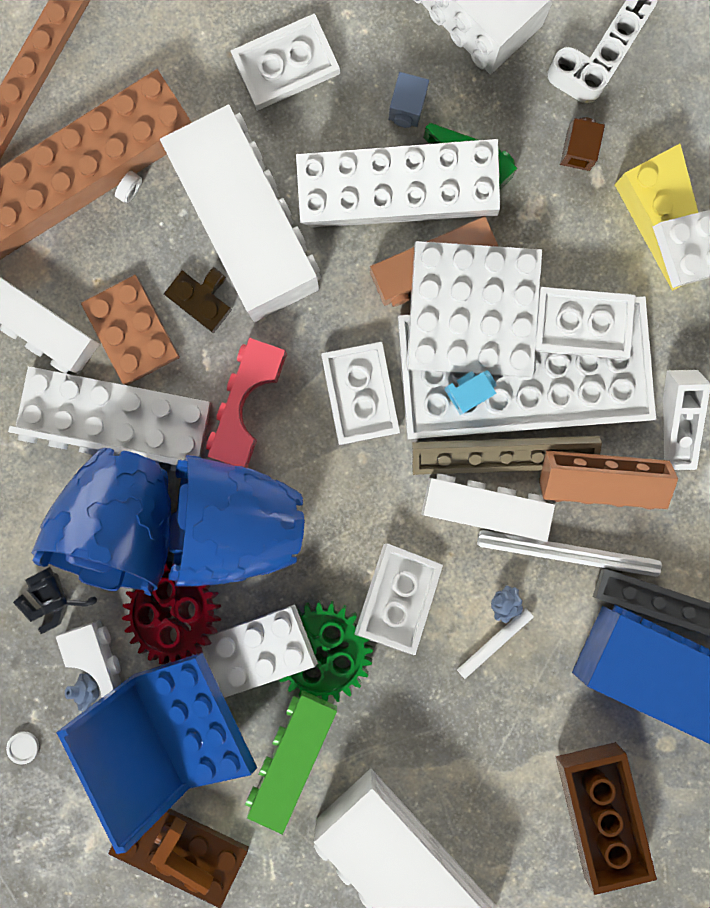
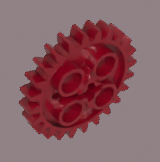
(155, 635)

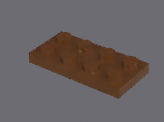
(197, 844)

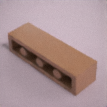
(394, 274)
(607, 480)

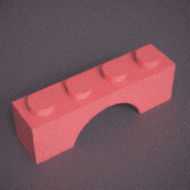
(258, 366)

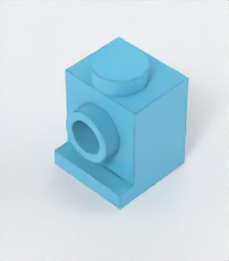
(471, 390)

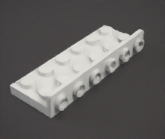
(110, 416)

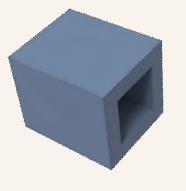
(408, 100)

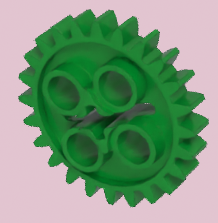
(332, 678)

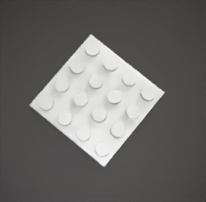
(474, 309)

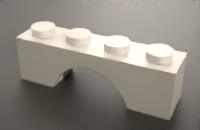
(90, 651)

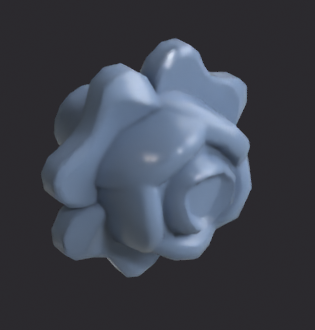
(506, 604)
(83, 692)

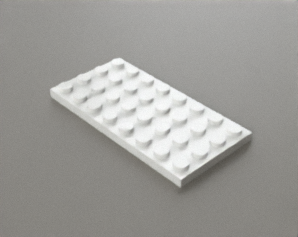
(560, 394)

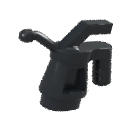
(48, 593)

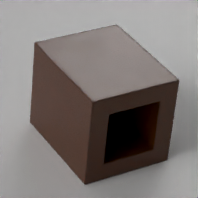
(582, 143)

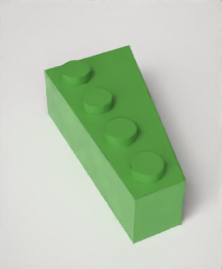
(291, 762)

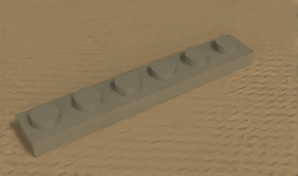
(494, 454)

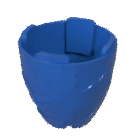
(110, 523)
(231, 524)

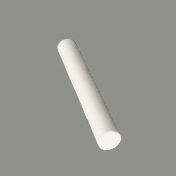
(495, 643)

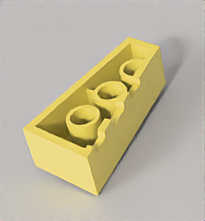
(658, 193)

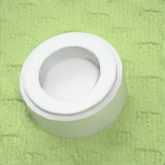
(128, 187)

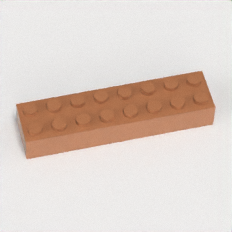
(86, 159)

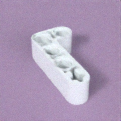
(596, 67)

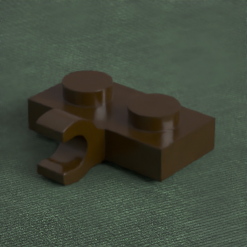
(199, 299)

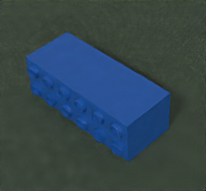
(648, 670)

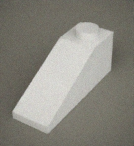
(684, 417)

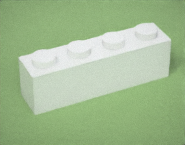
(43, 330)
(488, 509)

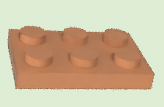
(130, 330)

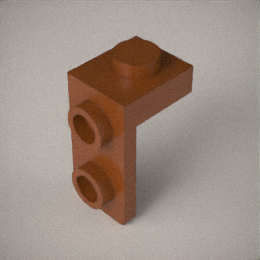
(172, 864)

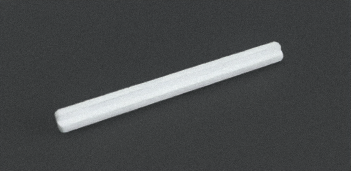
(569, 553)

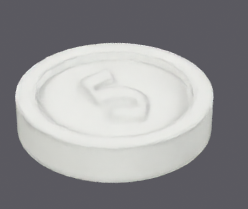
(22, 748)

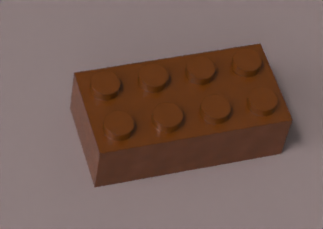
(606, 818)

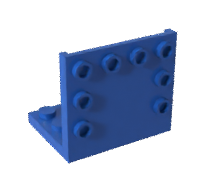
(152, 744)

